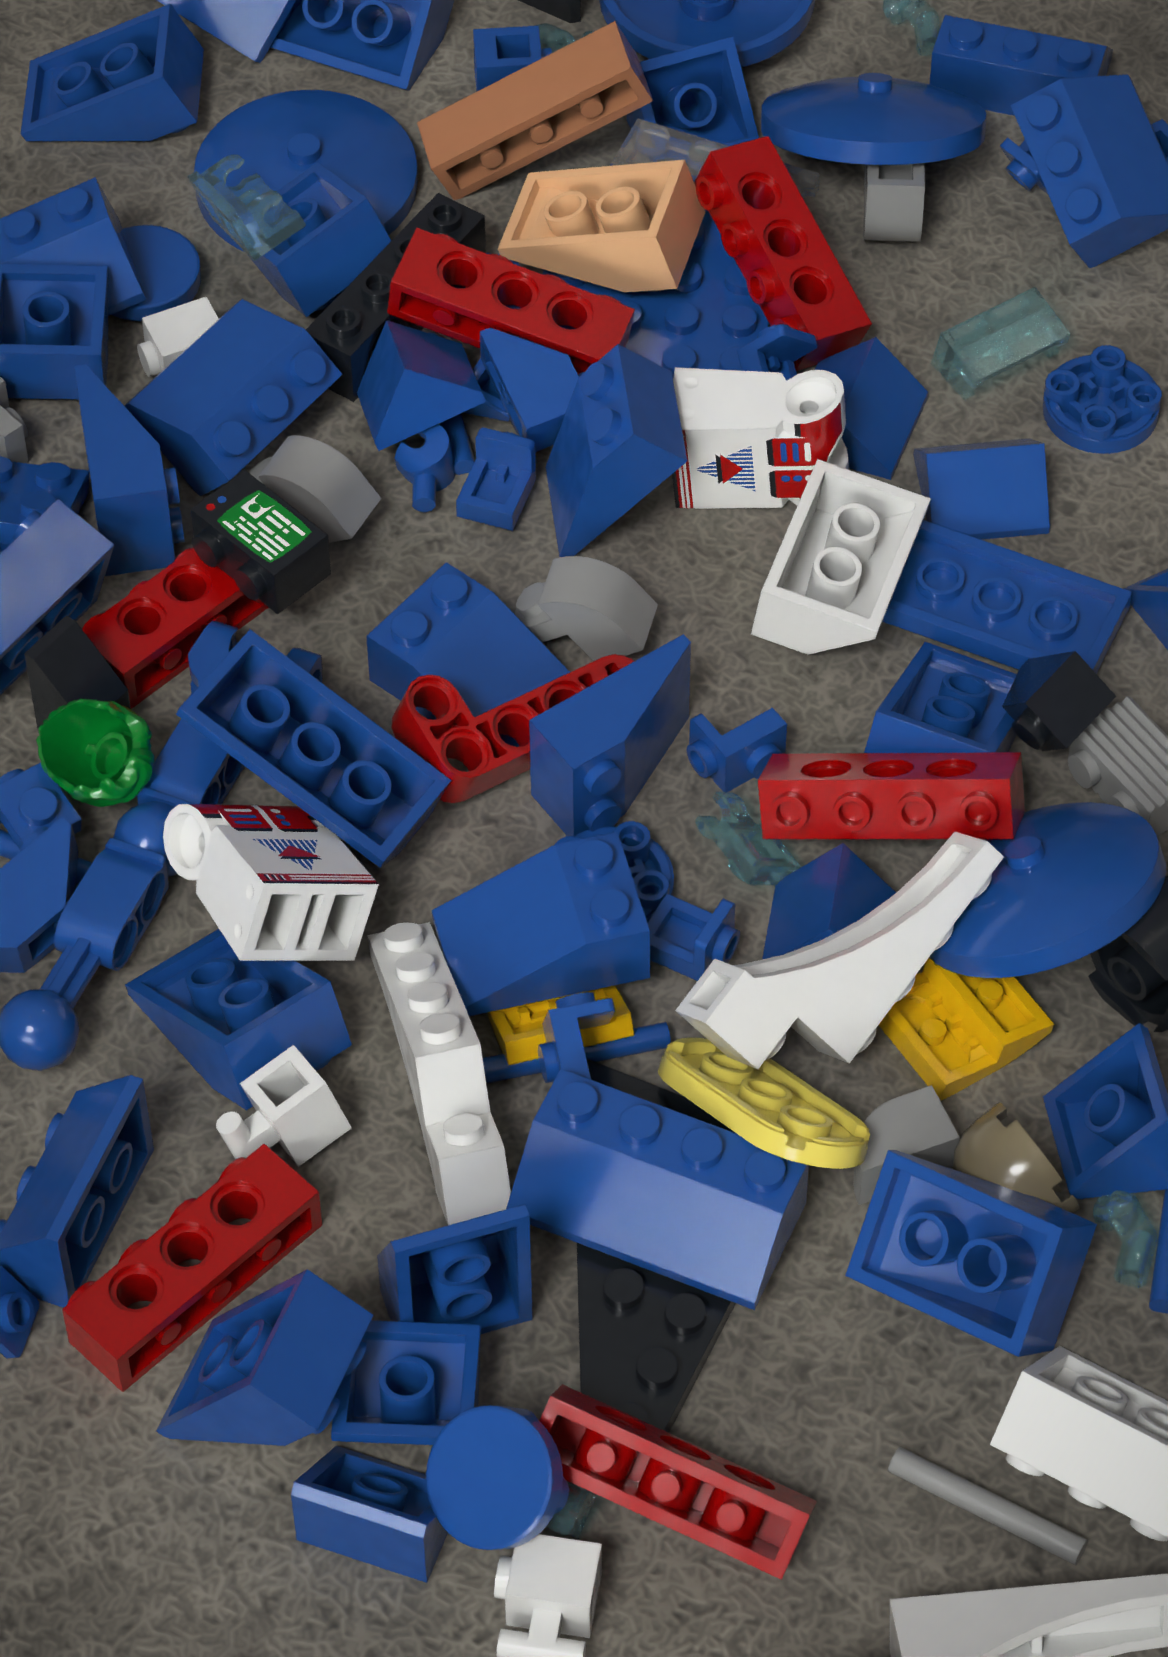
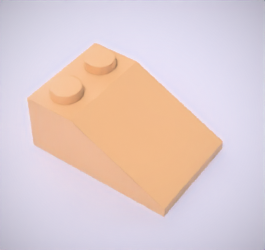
(608, 224)

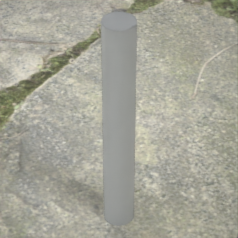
(988, 1505)

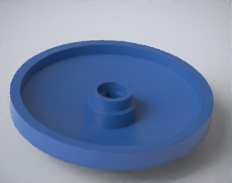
(670, 26)
(873, 121)
(297, 129)
(1059, 893)

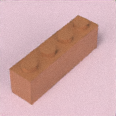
(534, 111)

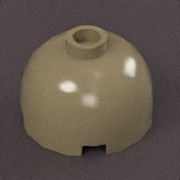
(1008, 1158)

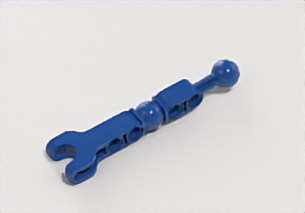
(127, 877)

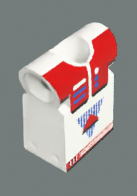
(755, 435)
(272, 880)

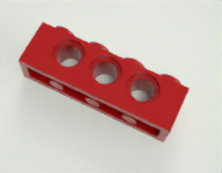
(780, 247)
(425, 297)
(161, 618)
(891, 795)
(232, 1257)
(676, 1482)

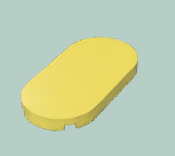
(766, 1105)

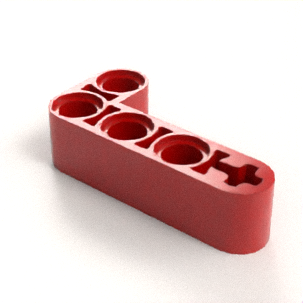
(477, 739)

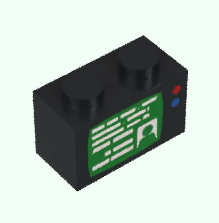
(260, 542)

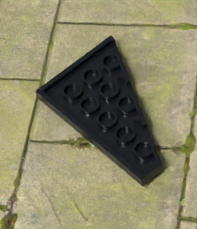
(639, 1329)

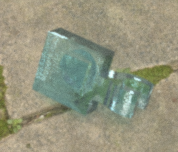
(741, 840)

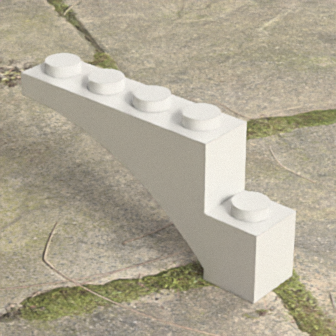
(848, 981)
(443, 1071)
(1035, 1621)

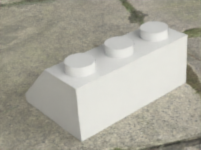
(838, 561)
(1091, 1435)

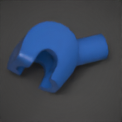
(427, 467)

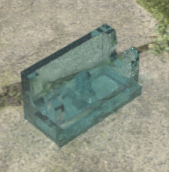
(248, 211)
(998, 341)

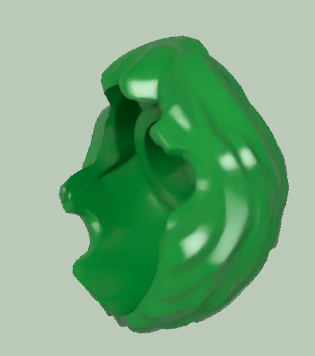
(96, 751)

